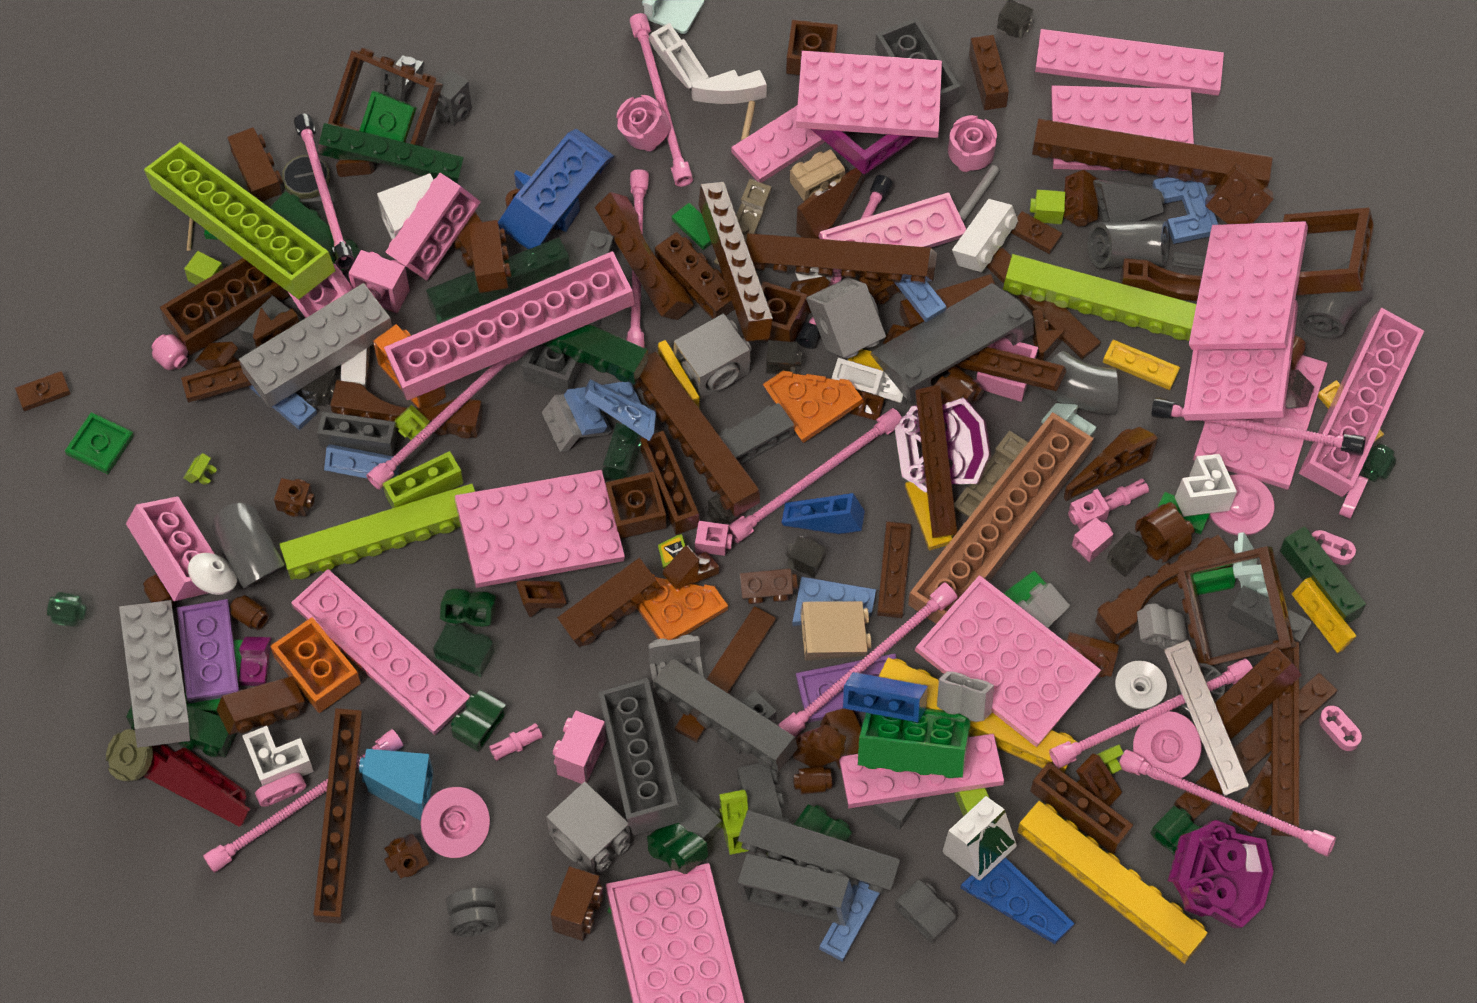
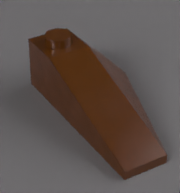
(828, 208)
(1124, 454)

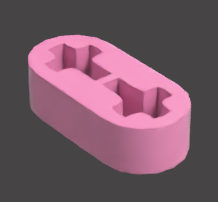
(1353, 497)
(1333, 545)
(1339, 728)
(280, 789)

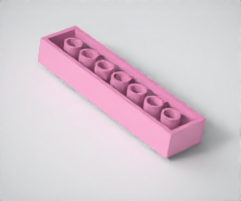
(1362, 399)

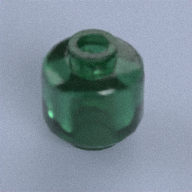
(1379, 463)
(66, 609)

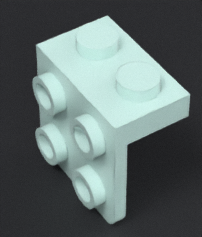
(677, 12)
(1249, 572)

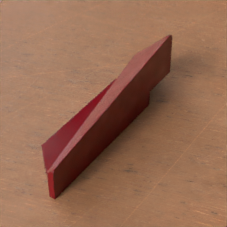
(198, 782)

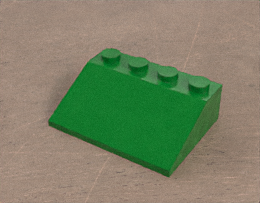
(926, 747)

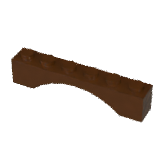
(622, 223)
(1152, 278)
(355, 400)
(1120, 616)

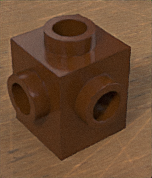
(294, 497)
(405, 856)

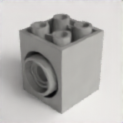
(846, 317)
(713, 356)
(588, 829)

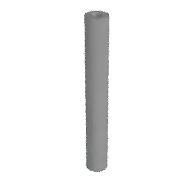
(978, 192)

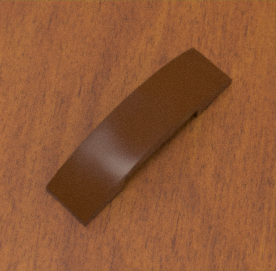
(1256, 797)

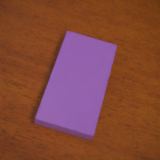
(207, 650)
(817, 681)

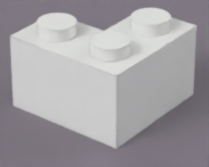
(1207, 488)
(275, 762)

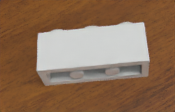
(985, 235)

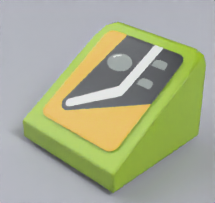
(670, 549)

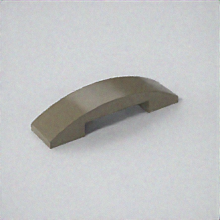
(752, 207)
(1004, 456)

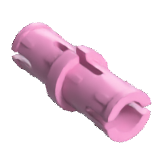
(1125, 494)
(515, 742)

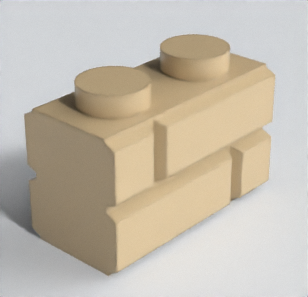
(816, 174)

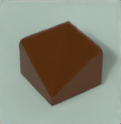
(870, 407)

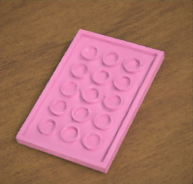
(869, 94)
(1137, 111)
(1248, 286)
(1239, 382)
(1262, 454)
(538, 528)
(1001, 643)
(674, 938)

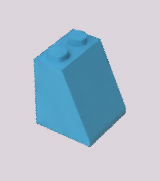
(398, 778)

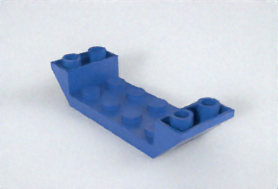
(553, 188)

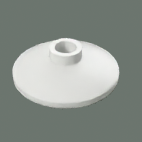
(212, 573)
(1141, 674)

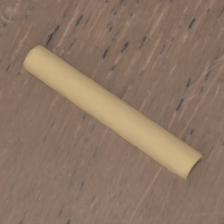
(748, 120)
(190, 232)

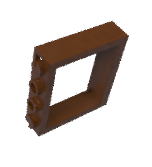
(350, 80)
(1331, 221)
(1192, 606)

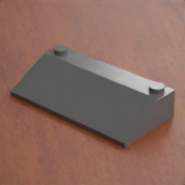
(952, 337)

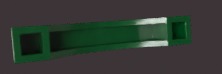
(357, 145)

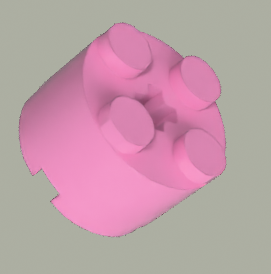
(643, 122)
(972, 143)

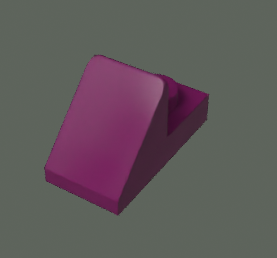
(254, 661)

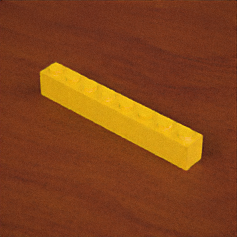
(1005, 736)
(1112, 881)

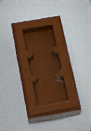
(1036, 232)
(42, 391)

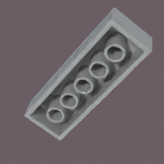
(315, 345)
(154, 674)

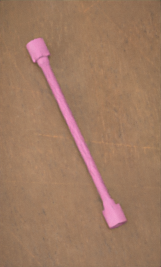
(641, 28)
(639, 184)
(384, 471)
(744, 526)
(939, 600)
(1067, 752)
(1318, 841)
(220, 856)

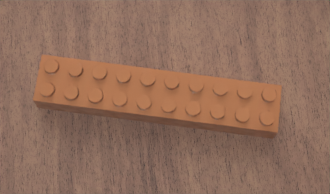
(1006, 512)

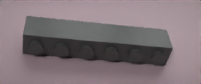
(725, 715)
(817, 850)

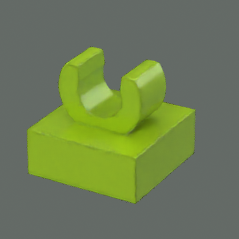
(411, 422)
(197, 470)
(1109, 758)

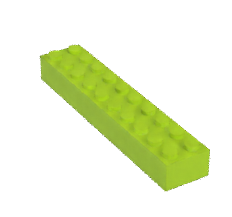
(240, 220)

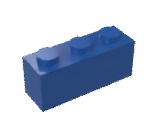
(885, 697)

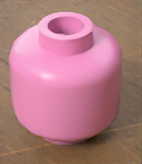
(169, 352)

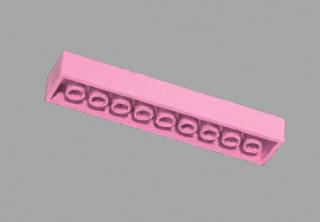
(509, 325)

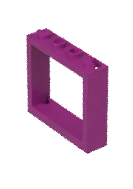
(864, 159)

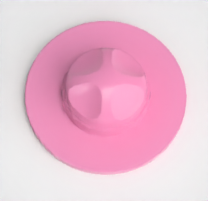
(1250, 509)
(1169, 743)
(455, 822)

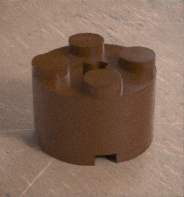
(959, 386)
(1165, 532)

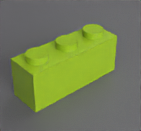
(424, 481)

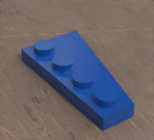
(1020, 900)

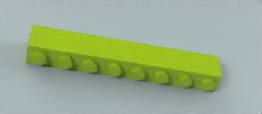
(1100, 297)
(372, 534)

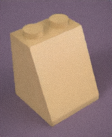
(834, 630)

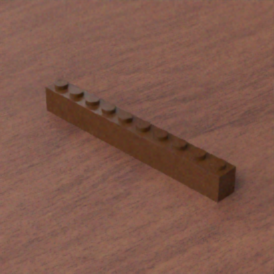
(1144, 153)

